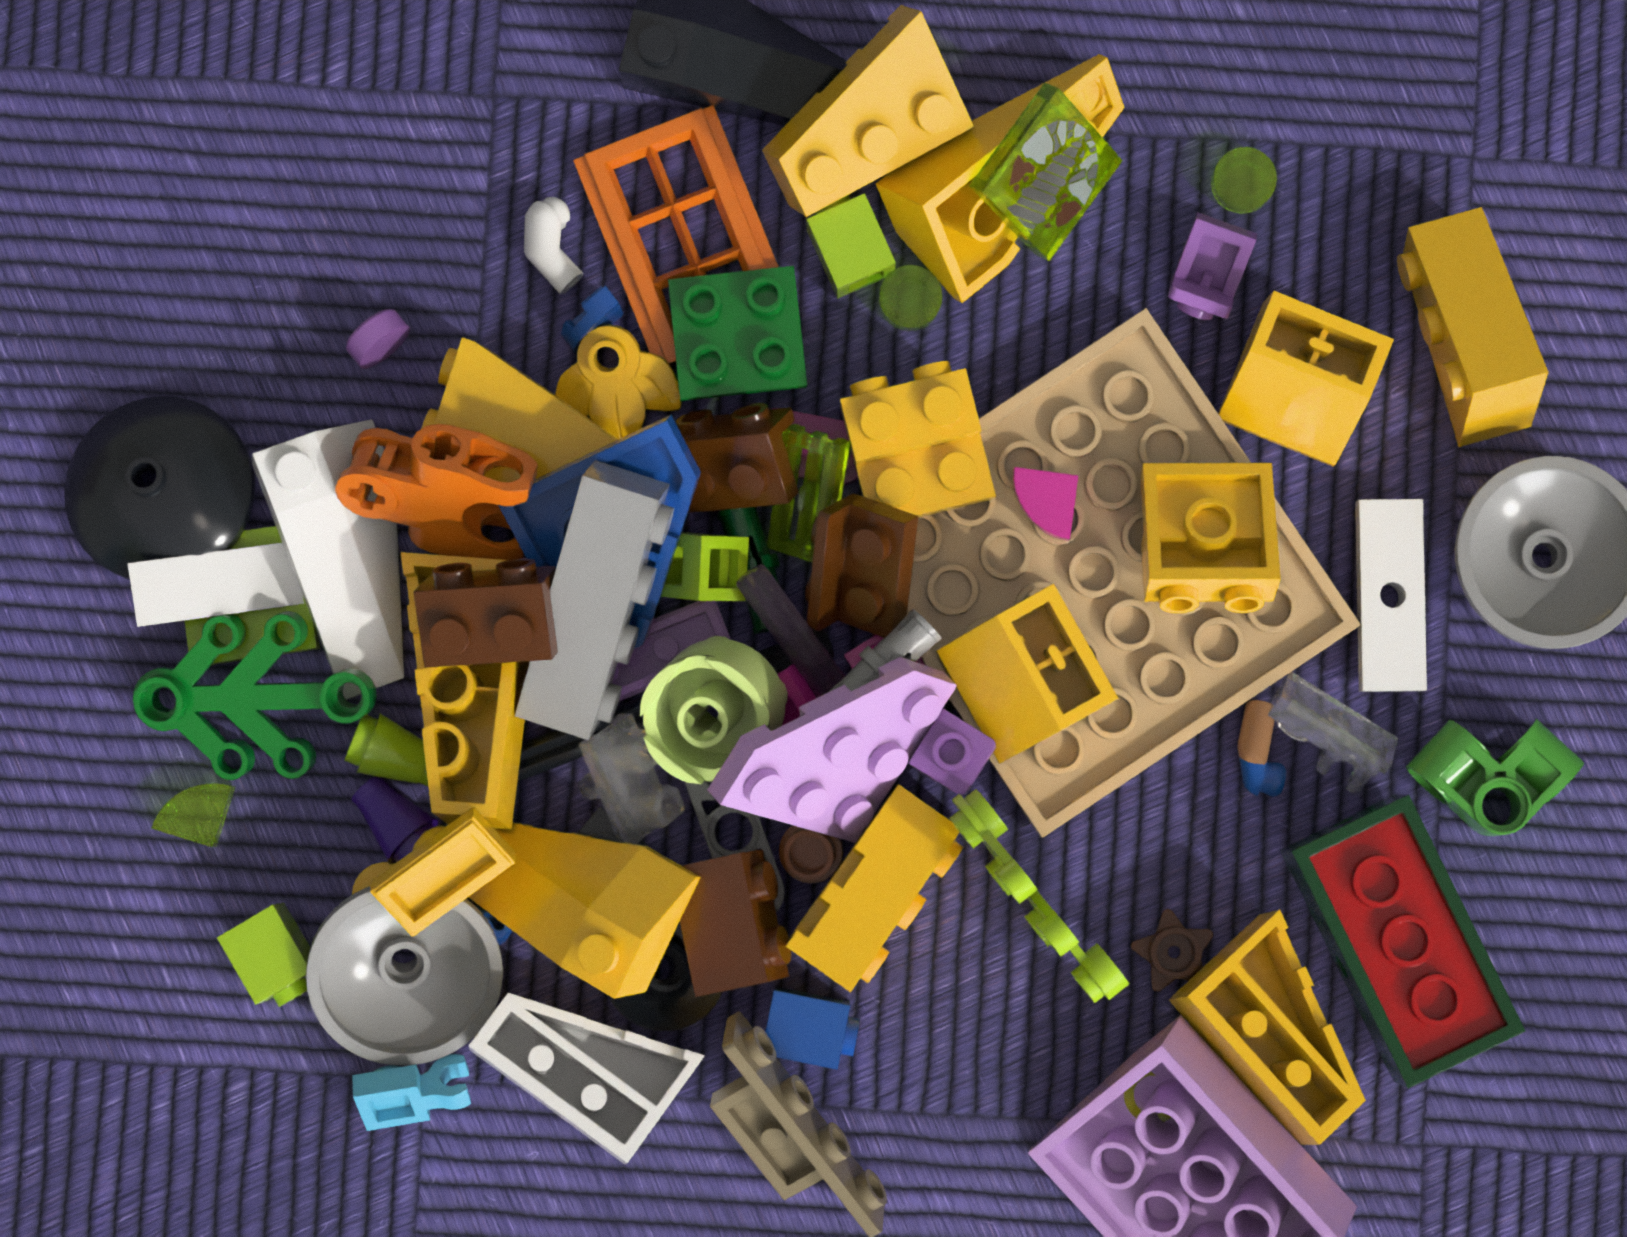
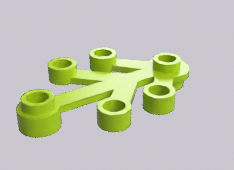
(979, 824)

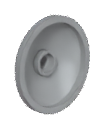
(1581, 521)
(403, 1009)

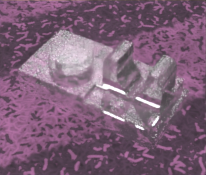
(1344, 734)

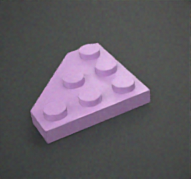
(839, 755)

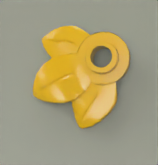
(621, 394)

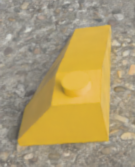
(945, 217)

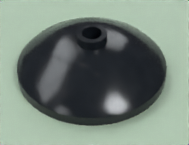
(192, 507)

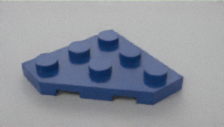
(650, 451)

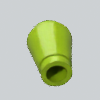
(387, 751)

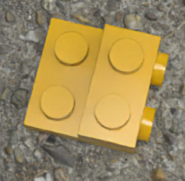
(918, 441)
(1209, 535)

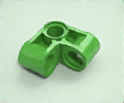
(1462, 771)

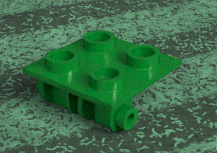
(737, 333)

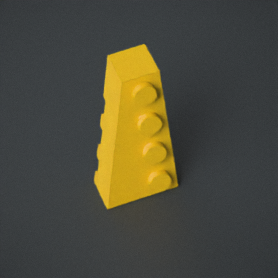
(467, 719)

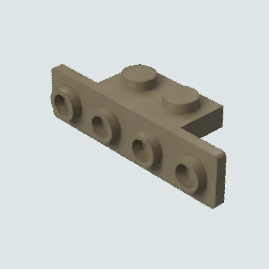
(785, 1133)

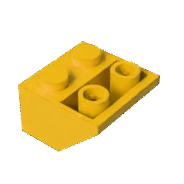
(1304, 378)
(1027, 673)

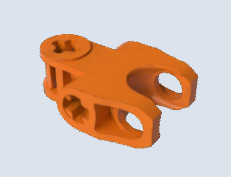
(438, 487)

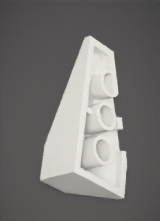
(338, 557)

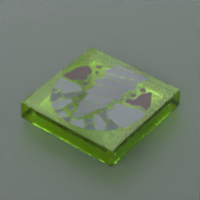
(1046, 172)

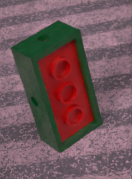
(1402, 940)

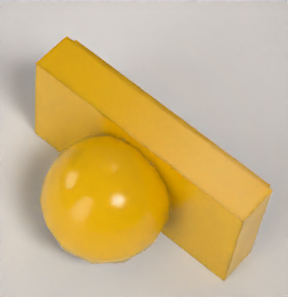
(442, 870)

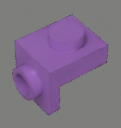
(1211, 267)
(952, 753)

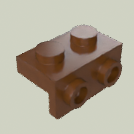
(739, 457)
(486, 614)

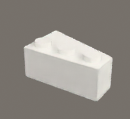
(584, 1071)

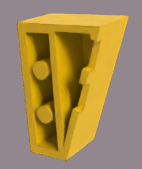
(870, 119)
(1268, 1028)

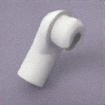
(542, 243)

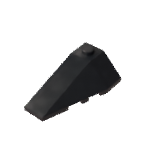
(724, 58)

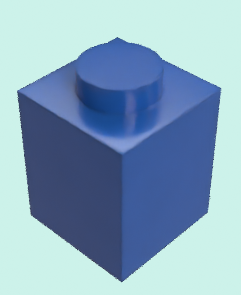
(811, 1027)

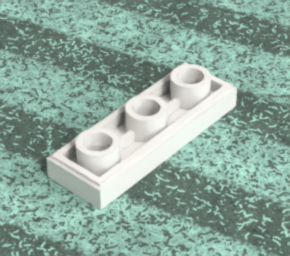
(1392, 555)

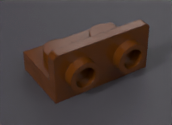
(861, 565)

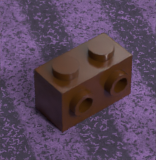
(733, 925)

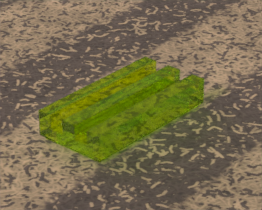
(831, 488)

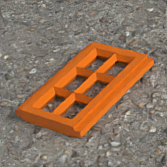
(621, 228)

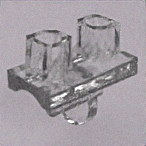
(627, 782)

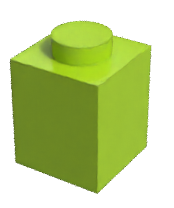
(850, 244)
(269, 955)

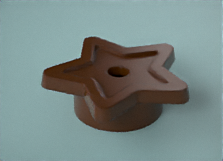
(1172, 933)

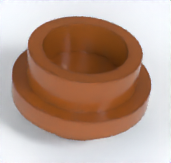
(810, 854)

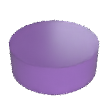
(377, 338)

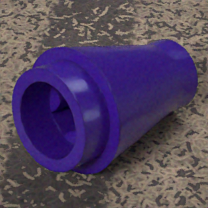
(391, 818)

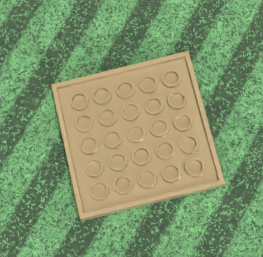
(1172, 672)

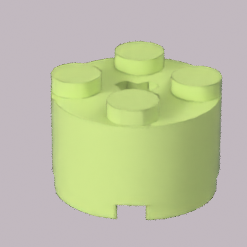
(676, 703)

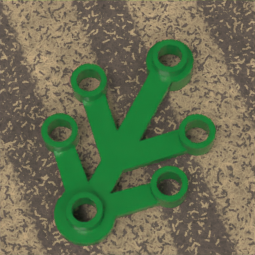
(243, 697)

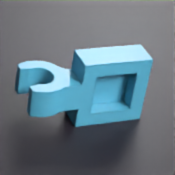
(403, 1096)

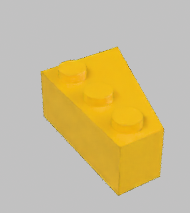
(1473, 326)
(876, 889)

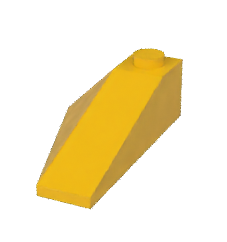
(590, 904)

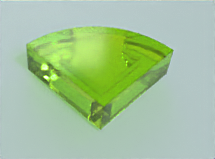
(196, 813)

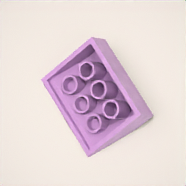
(1204, 1172)

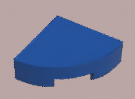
(599, 308)

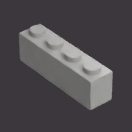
(594, 596)

